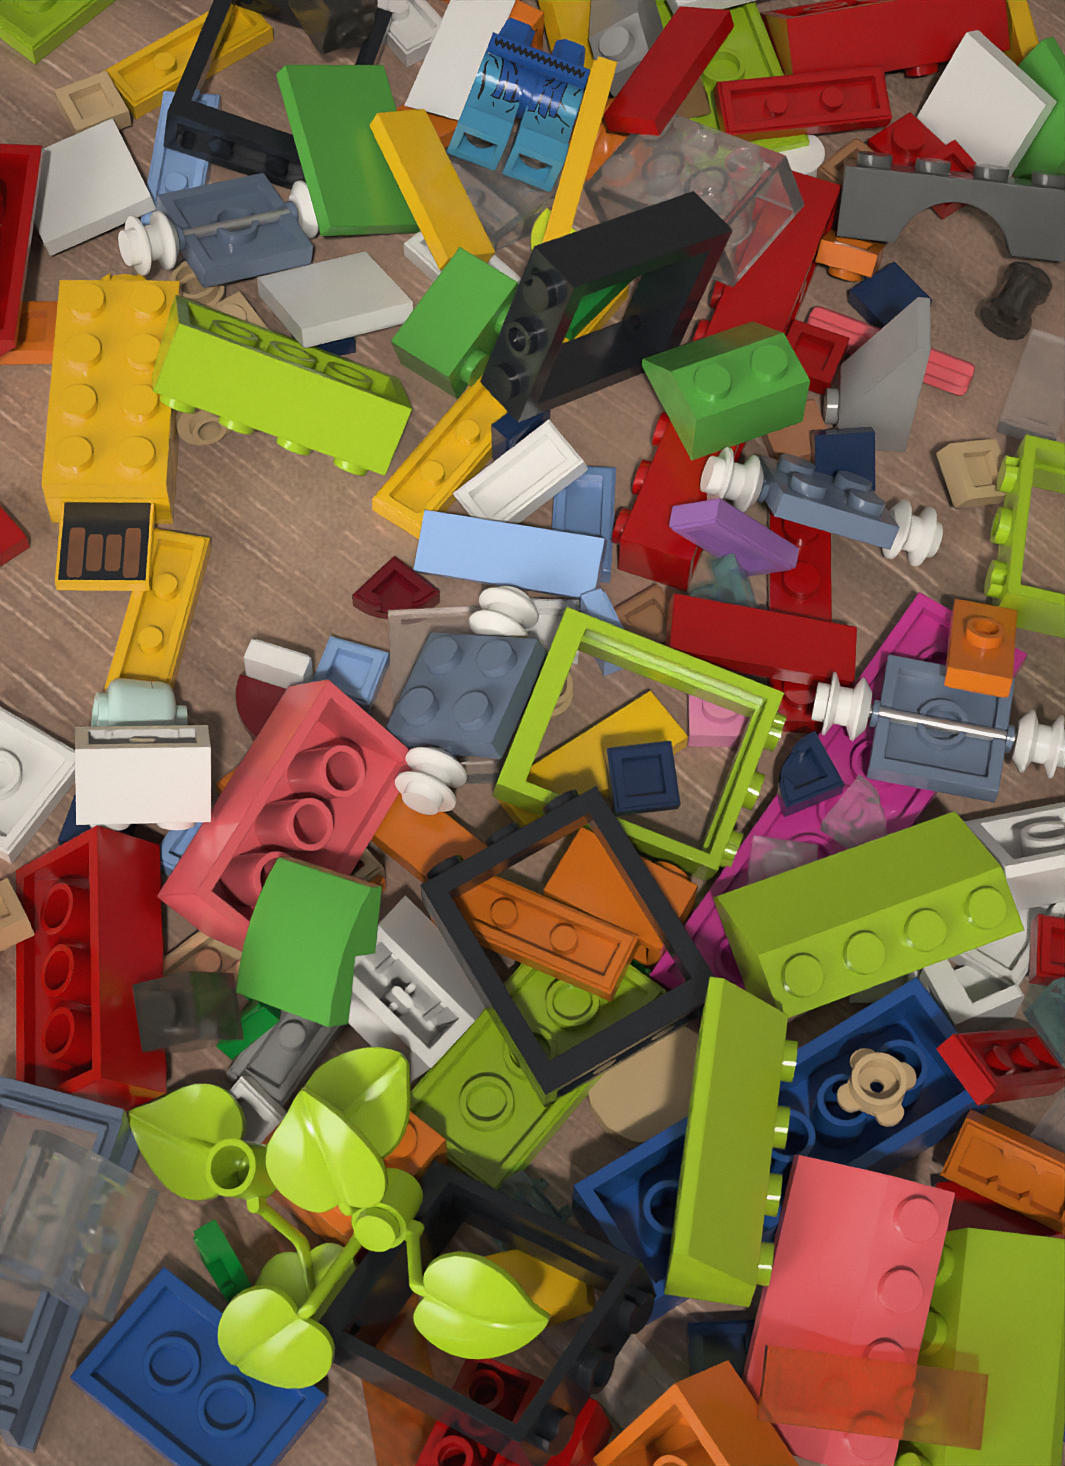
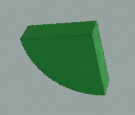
(255, 1021)
(220, 1260)

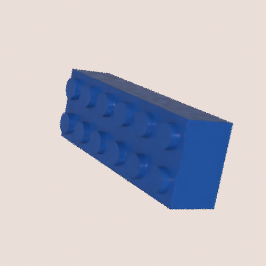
(636, 1195)

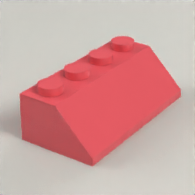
(303, 791)
(849, 1280)

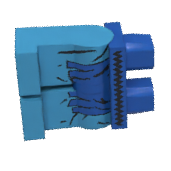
(526, 85)

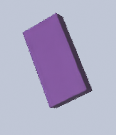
(726, 530)

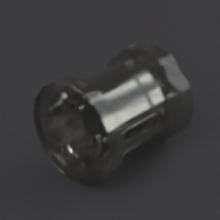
(1011, 309)

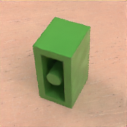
(456, 324)

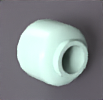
(137, 704)

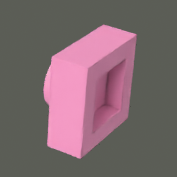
(713, 725)

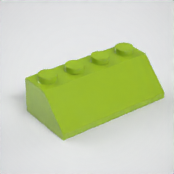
(280, 388)
(867, 915)
(729, 1149)
(1004, 1316)

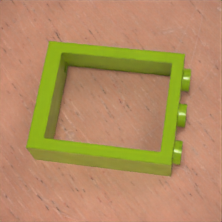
(1037, 465)
(677, 671)

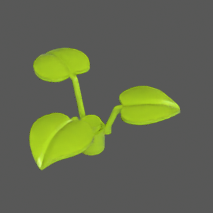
(200, 1151)
(325, 1162)

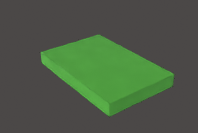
(338, 151)

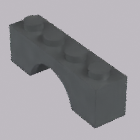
(884, 197)

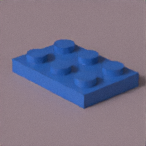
(180, 1394)

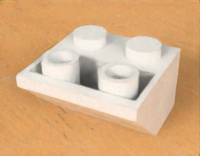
(143, 776)
(411, 990)

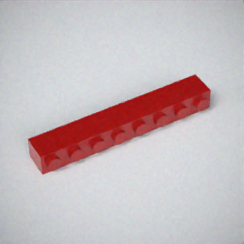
(768, 296)

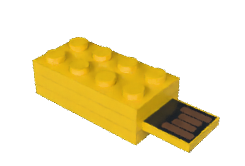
(108, 433)

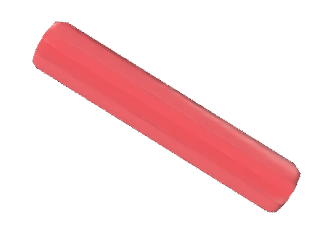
(942, 368)

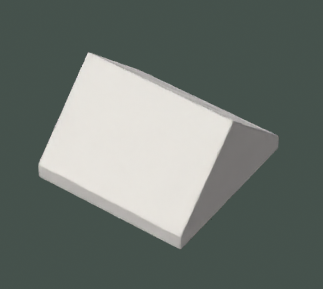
(1030, 851)

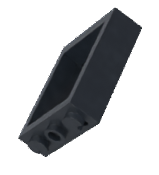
(228, 137)
(667, 243)
(623, 1038)
(382, 1288)

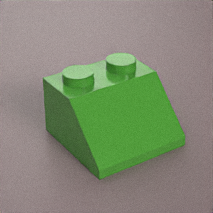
(729, 387)

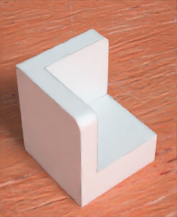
(970, 998)

